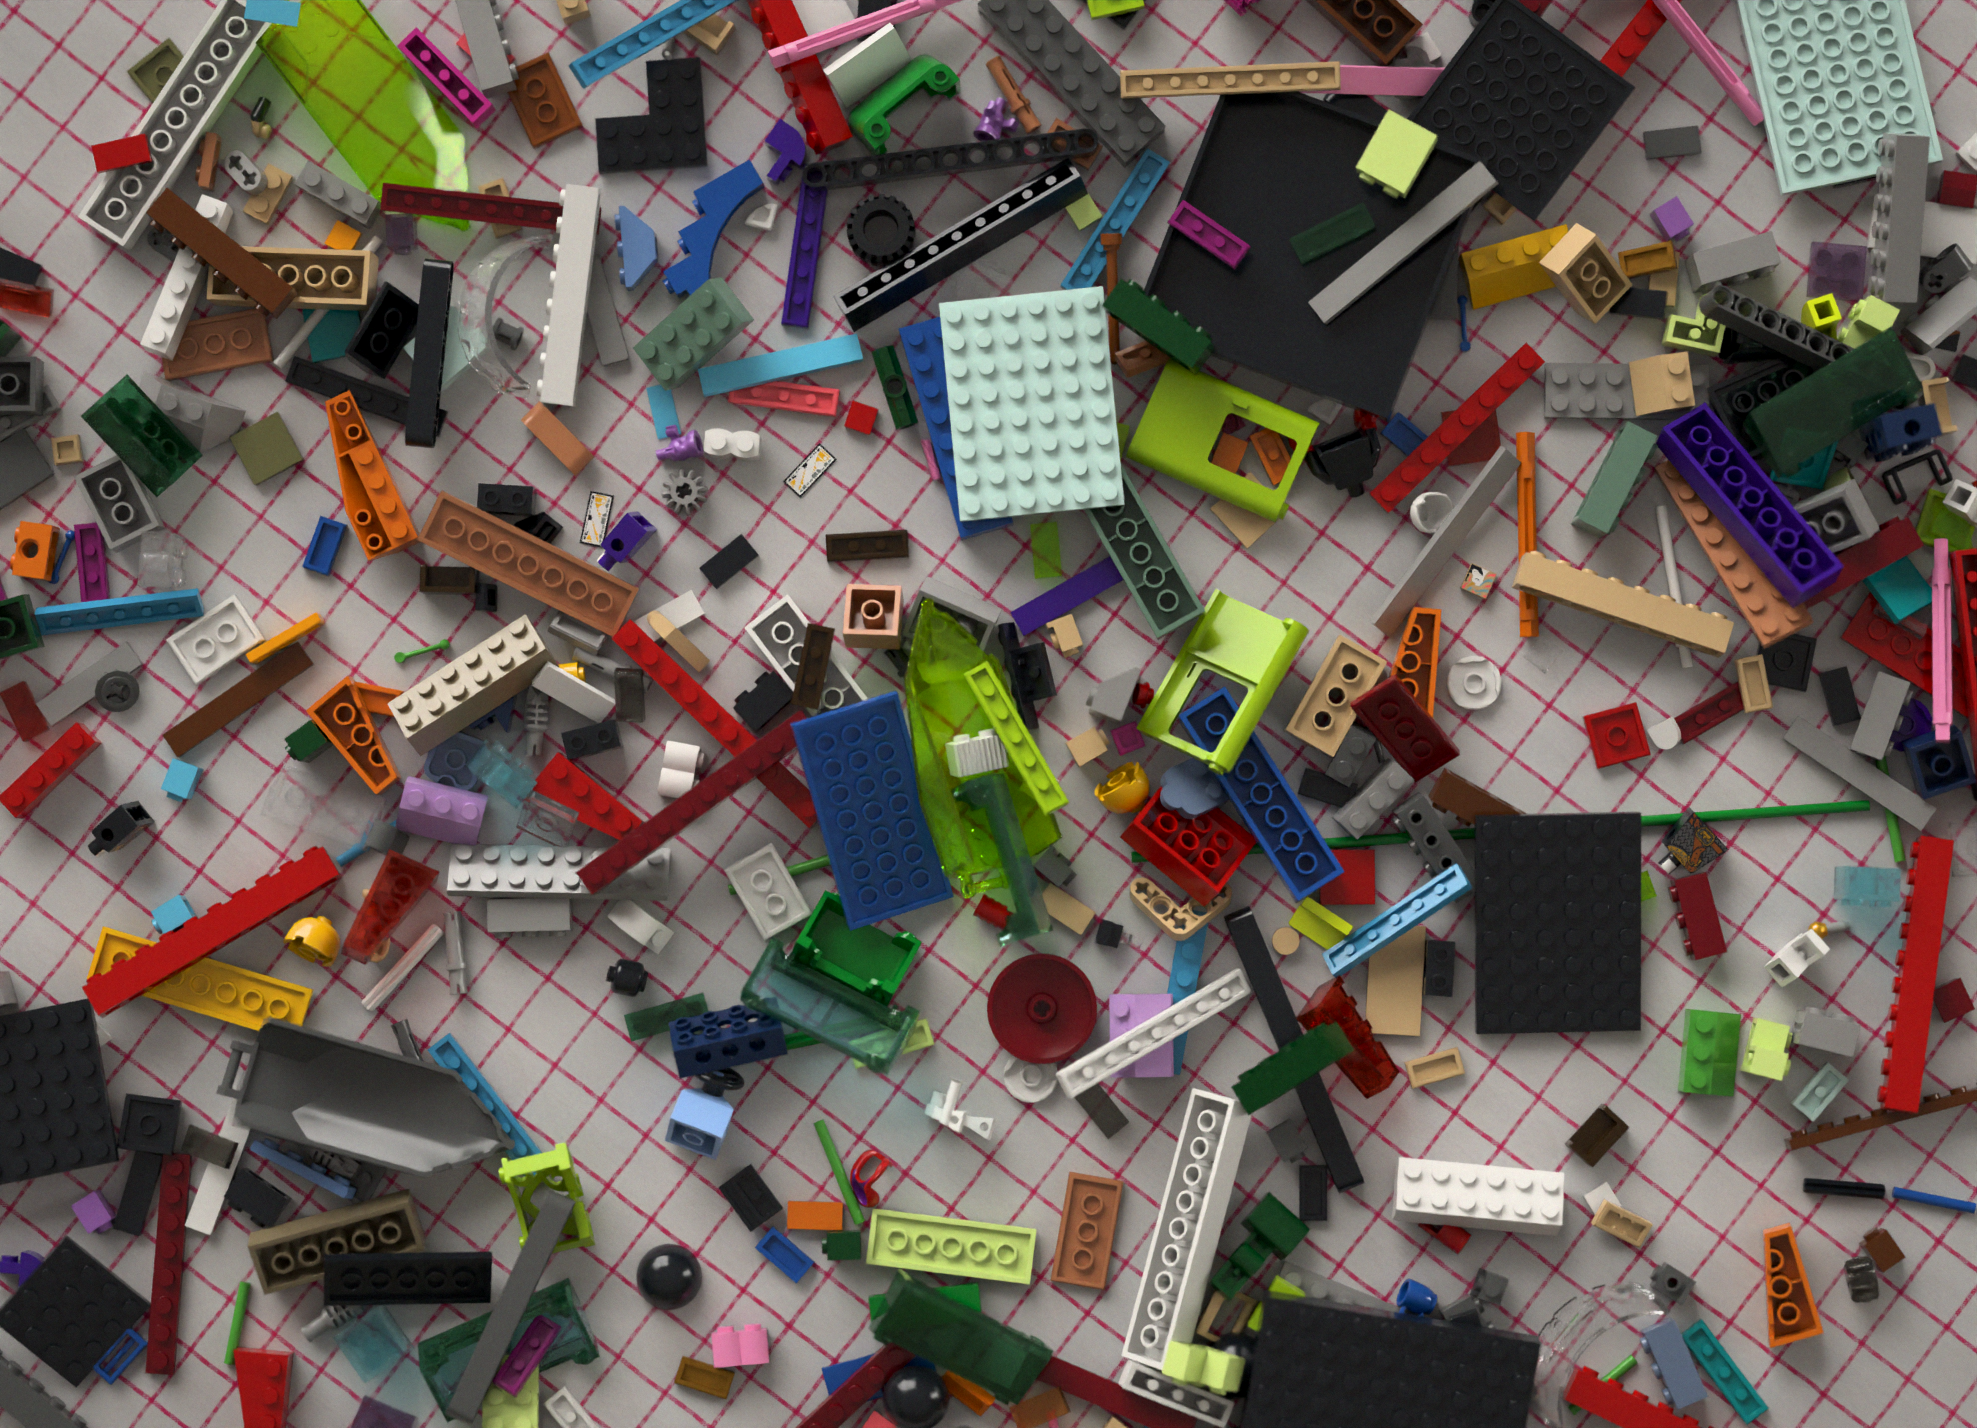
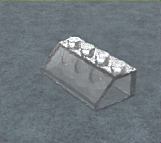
(323, 807)

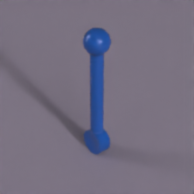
(1462, 301)
(70, 536)

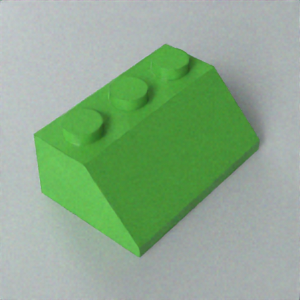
(1709, 1052)

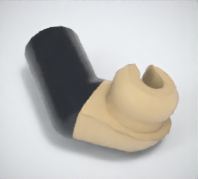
(257, 118)

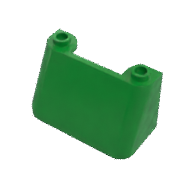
(869, 116)
(856, 958)

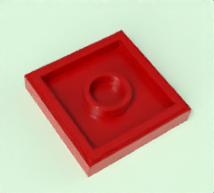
(1616, 735)
(1357, 882)

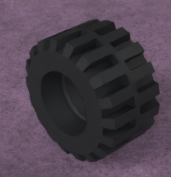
(873, 208)

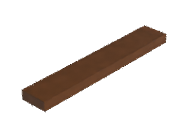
(238, 699)

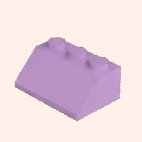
(441, 811)
(1127, 1013)

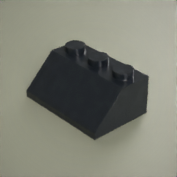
(383, 331)

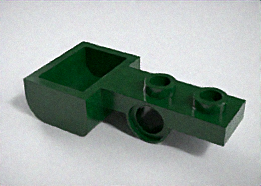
(1271, 1230)

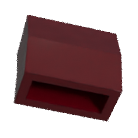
(1957, 189)
(1952, 1000)

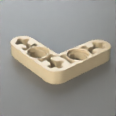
(1181, 915)

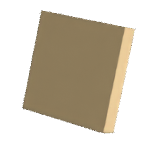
(1240, 522)

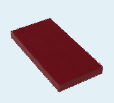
(1405, 728)

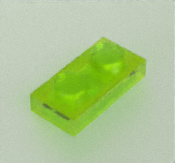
(1046, 550)

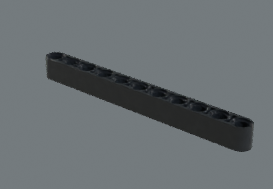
(937, 154)
(1285, 1030)

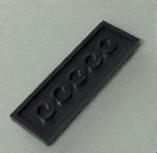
(407, 1278)

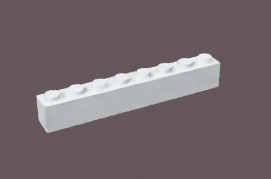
(570, 294)

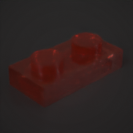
(24, 711)

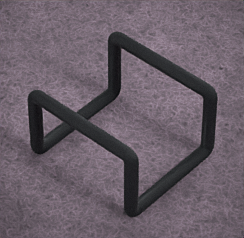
(1927, 456)

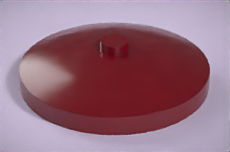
(1042, 1008)

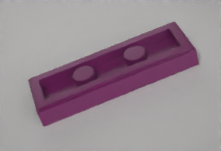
(1208, 234)
(91, 562)
(526, 1355)

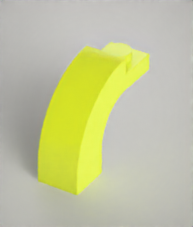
(1822, 315)

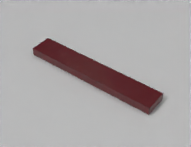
(1112, 1396)

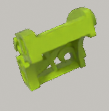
(557, 1163)

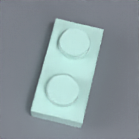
(1819, 1091)

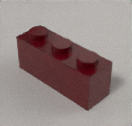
(1697, 916)

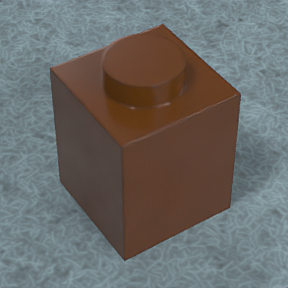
(1881, 1249)

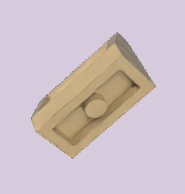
(1212, 1308)

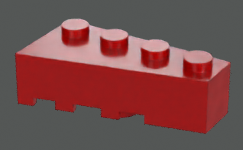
(596, 806)
(264, 1386)

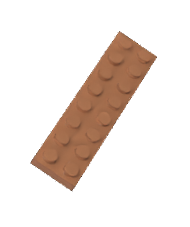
(527, 563)
(1752, 591)

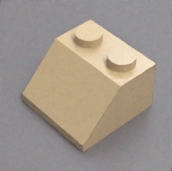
(1662, 384)

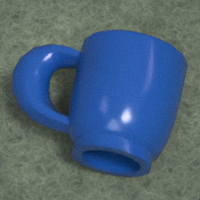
(1416, 1298)

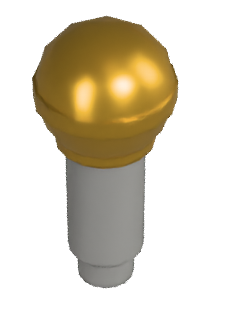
(1823, 929)

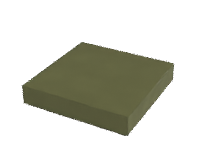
(156, 68)
(266, 448)

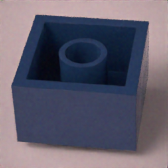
(1938, 766)

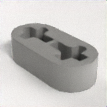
(241, 176)

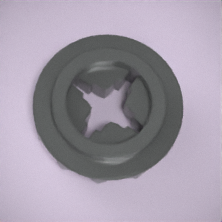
(113, 702)

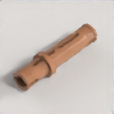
(1017, 101)

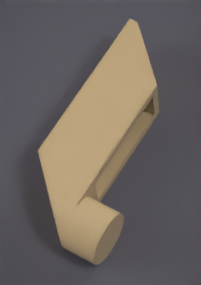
(677, 640)

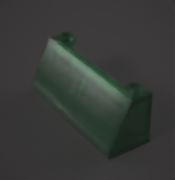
(1833, 403)
(959, 1338)

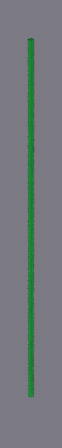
(1649, 820)

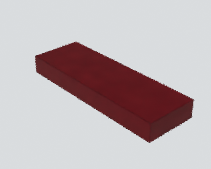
(1709, 713)

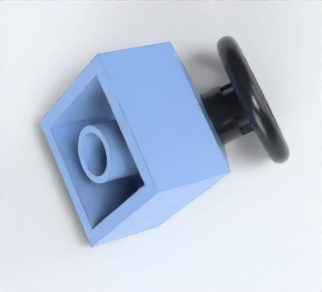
(703, 1113)

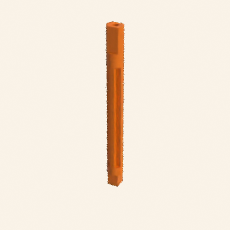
(1527, 525)

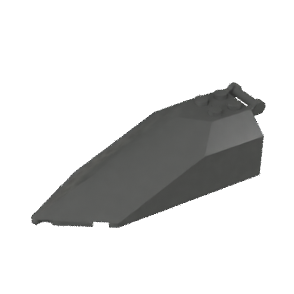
(359, 1102)

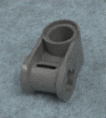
(1946, 267)

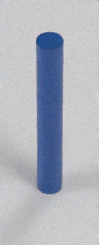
(1934, 1200)

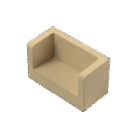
(712, 33)
(1935, 392)

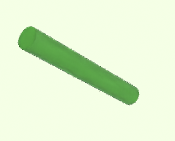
(237, 1321)
(1615, 1374)

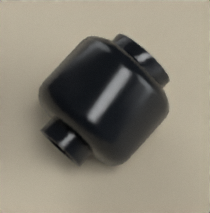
(627, 977)

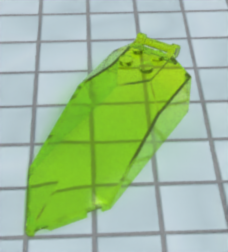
(368, 99)
(944, 707)

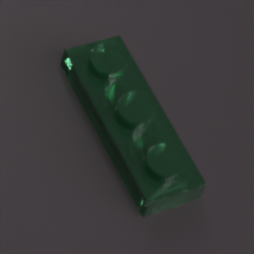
(1332, 233)
(657, 1018)

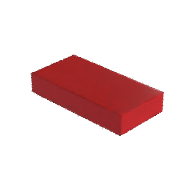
(121, 153)

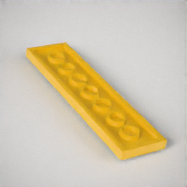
(212, 986)

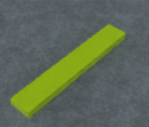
(1016, 739)

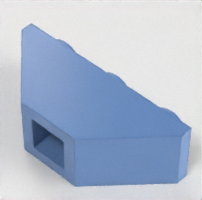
(636, 248)

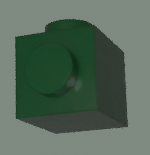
(842, 1245)

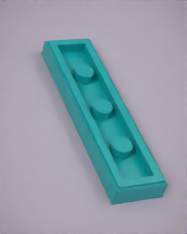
(1724, 1372)

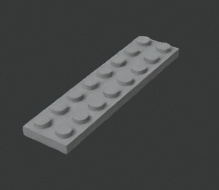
(549, 873)

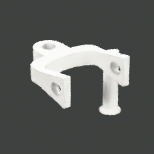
(943, 1107)

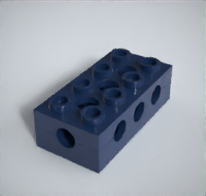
(1901, 432)
(725, 1047)

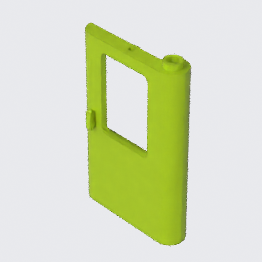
(1185, 423)
(1235, 645)

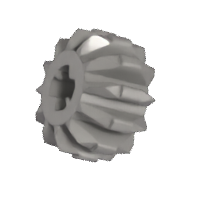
(681, 483)

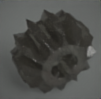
(1861, 1279)

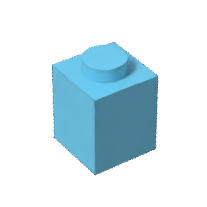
(181, 780)
(172, 914)

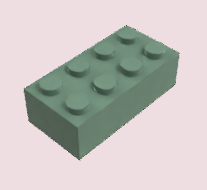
(693, 333)
(1614, 480)

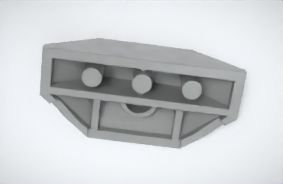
(198, 416)

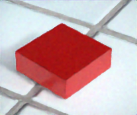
(861, 418)

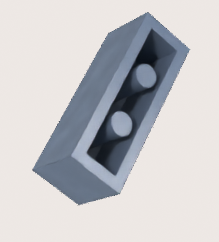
(1672, 1364)

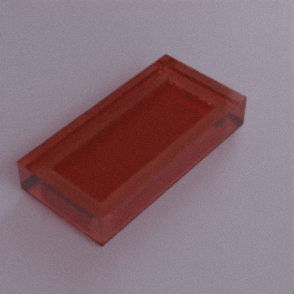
(26, 298)

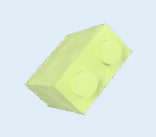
(1396, 154)

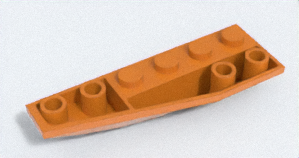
(367, 484)

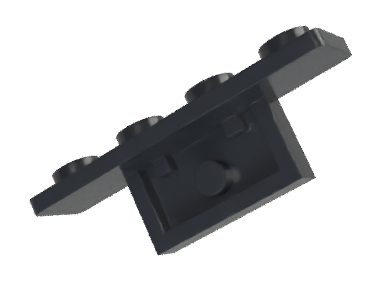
(1028, 673)

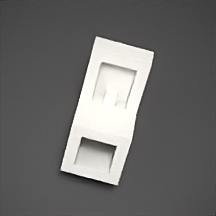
(1963, 501)
(640, 925)
(1796, 957)

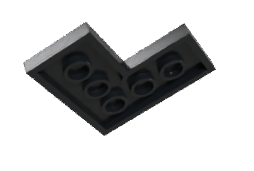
(670, 134)

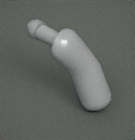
(668, 49)

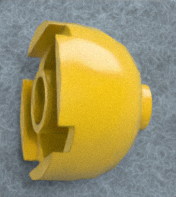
(1125, 789)
(314, 939)

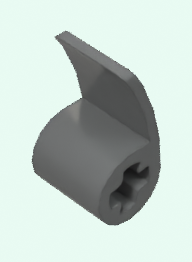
(386, 837)

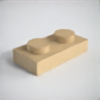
(266, 203)

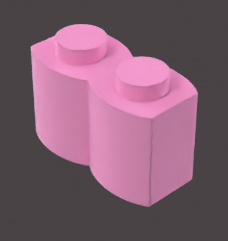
(740, 1346)

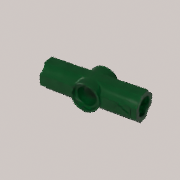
(901, 403)

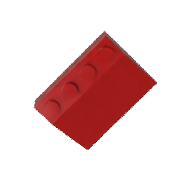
(1191, 852)

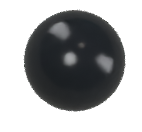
(669, 1276)
(1241, 1346)
(916, 1397)

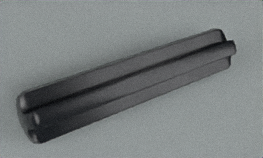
(1844, 1188)

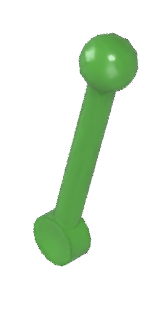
(401, 657)

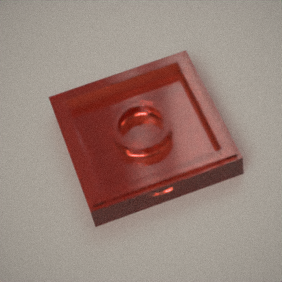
(1479, 445)

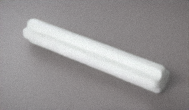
(402, 967)

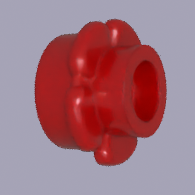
(1142, 694)

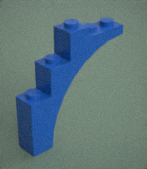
(719, 202)

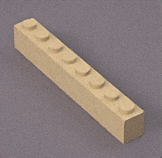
(1623, 604)

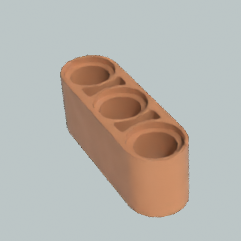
(557, 438)

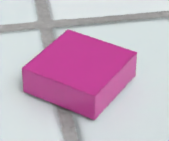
(1127, 738)

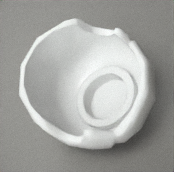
(1430, 511)

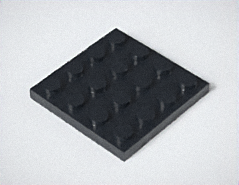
(71, 1310)

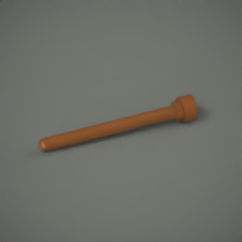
(1111, 243)

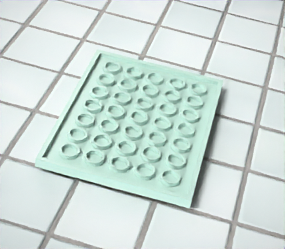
(1833, 84)
(1031, 404)

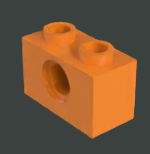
(42, 564)

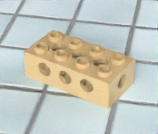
(1316, 699)

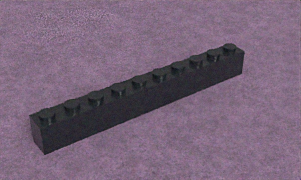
(961, 244)

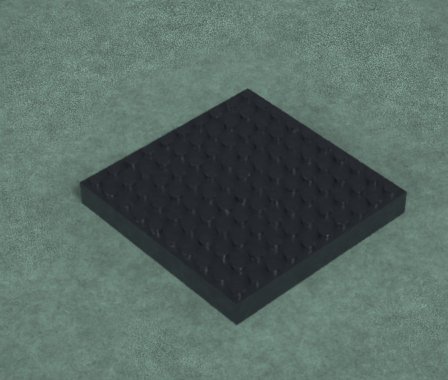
(1267, 175)
(1383, 1369)

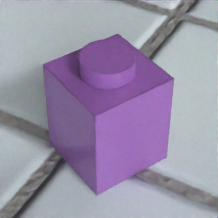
(1672, 220)
(94, 1212)

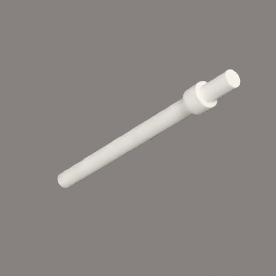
(313, 320)
(1671, 572)

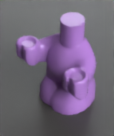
(993, 121)
(681, 447)

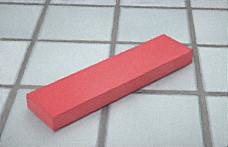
(789, 398)

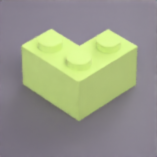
(1868, 319)
(1694, 335)
(1766, 1048)
(1203, 1366)

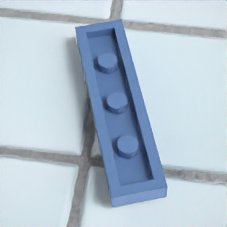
(315, 1172)

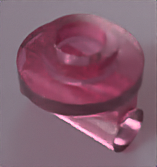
(1232, 423)

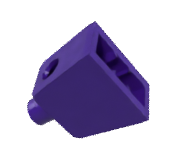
(633, 531)

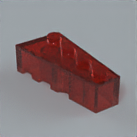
(391, 898)
(1369, 1064)

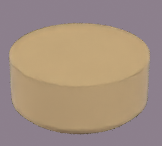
(1285, 940)

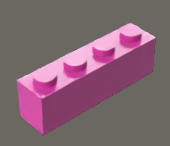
(446, 78)

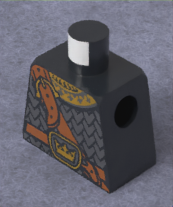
(120, 828)
(1690, 844)

